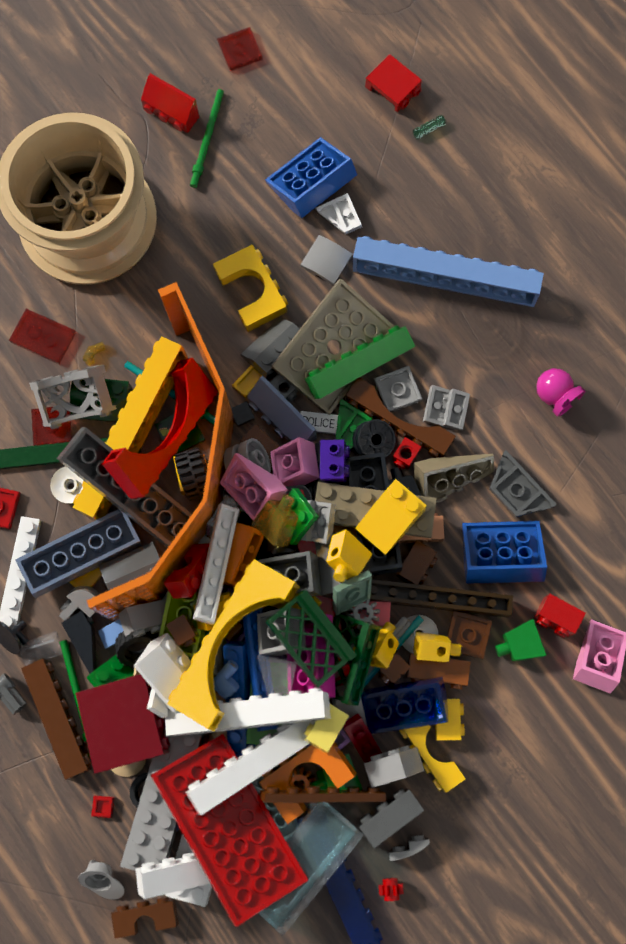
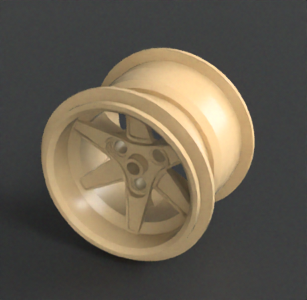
(83, 249)

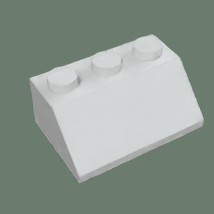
(162, 666)

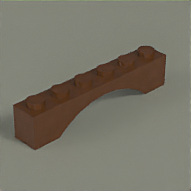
(434, 439)

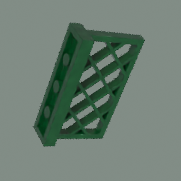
(324, 627)
(360, 664)

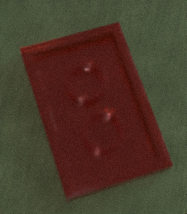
(42, 336)

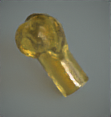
(91, 351)

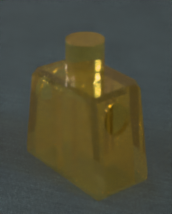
(277, 521)

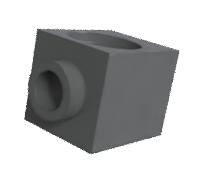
(279, 382)

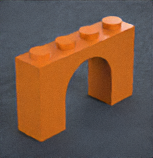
(333, 763)

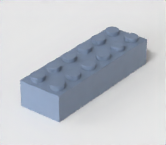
(78, 553)

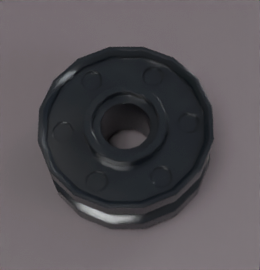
(384, 438)

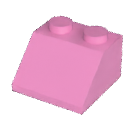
(295, 462)

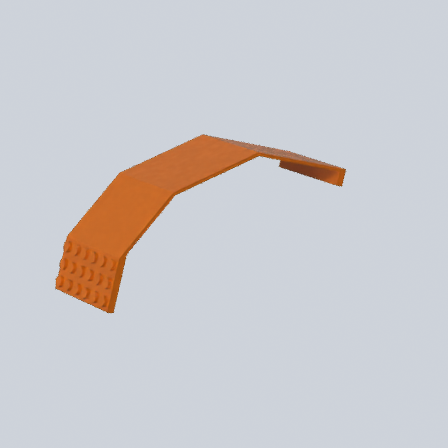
(151, 586)

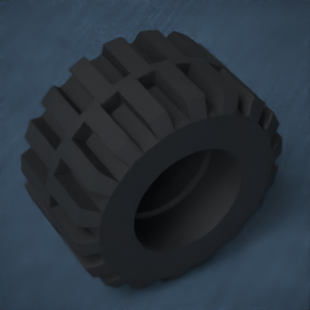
(192, 472)

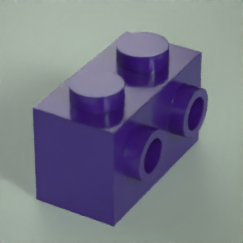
(333, 461)

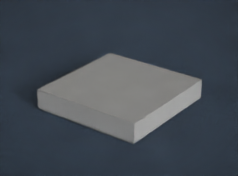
(398, 389)

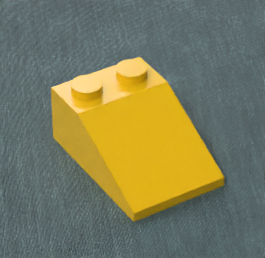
(391, 517)

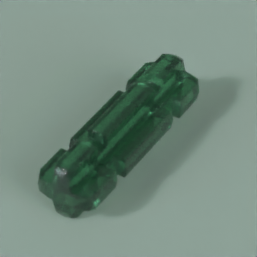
(429, 127)

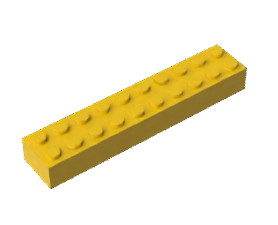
(137, 416)

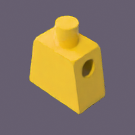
(347, 556)
(385, 646)
(427, 646)

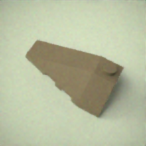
(449, 474)

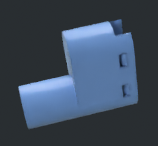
(224, 683)

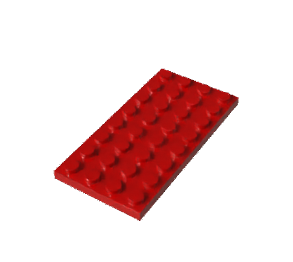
(234, 840)

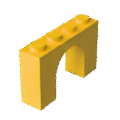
(248, 263)

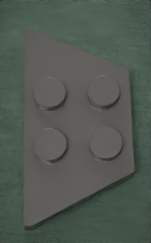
(518, 489)

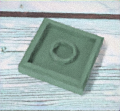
(352, 592)

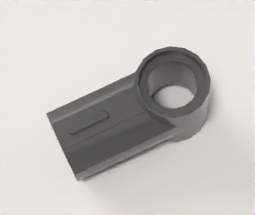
(10, 696)

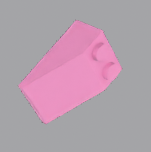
(251, 485)
(601, 657)

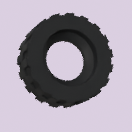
(122, 643)

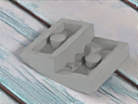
(326, 259)
(446, 407)
(322, 529)

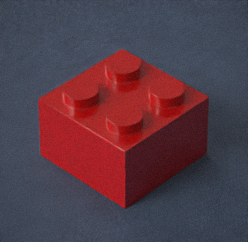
(559, 616)

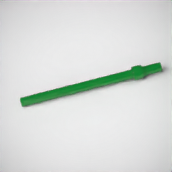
(198, 167)
(72, 677)

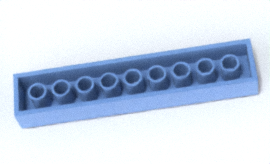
(447, 271)

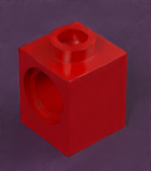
(409, 446)

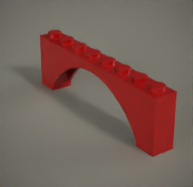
(139, 471)

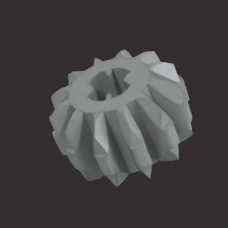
(370, 612)

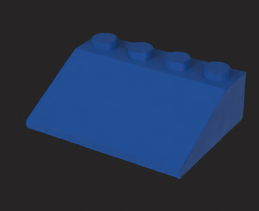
(312, 177)
(503, 552)

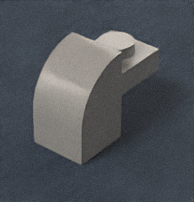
(78, 599)

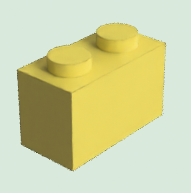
(324, 732)

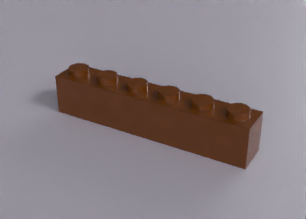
(56, 718)

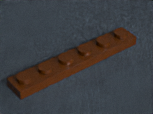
(314, 794)

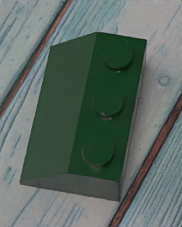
(118, 394)

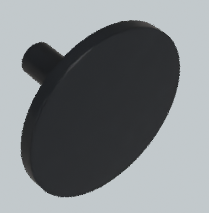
(13, 638)

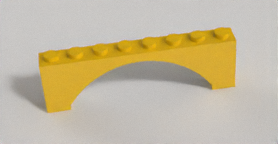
(196, 691)

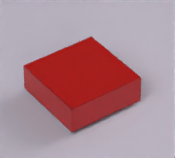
(102, 806)

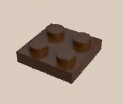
(470, 633)

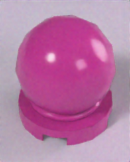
(557, 389)

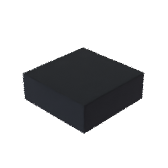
(242, 414)

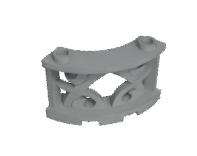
(93, 377)

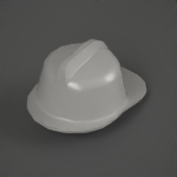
(100, 880)

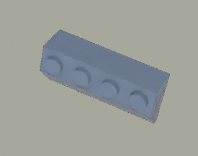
(279, 412)

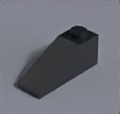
(82, 635)

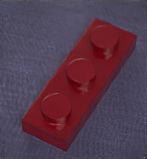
(361, 738)

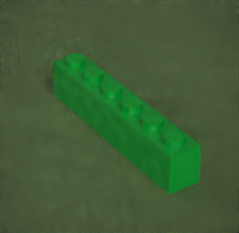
(360, 362)

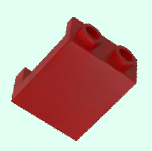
(394, 82)

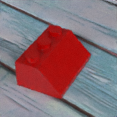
(169, 104)

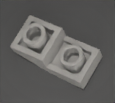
(414, 845)

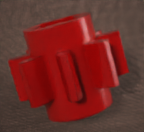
(391, 889)

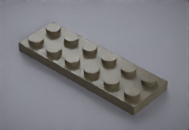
(355, 502)

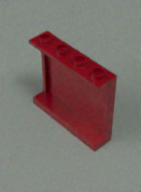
(120, 725)

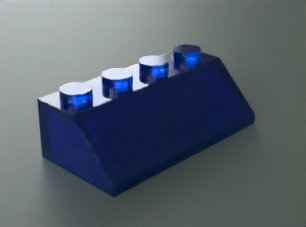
(405, 705)

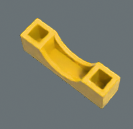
(446, 774)

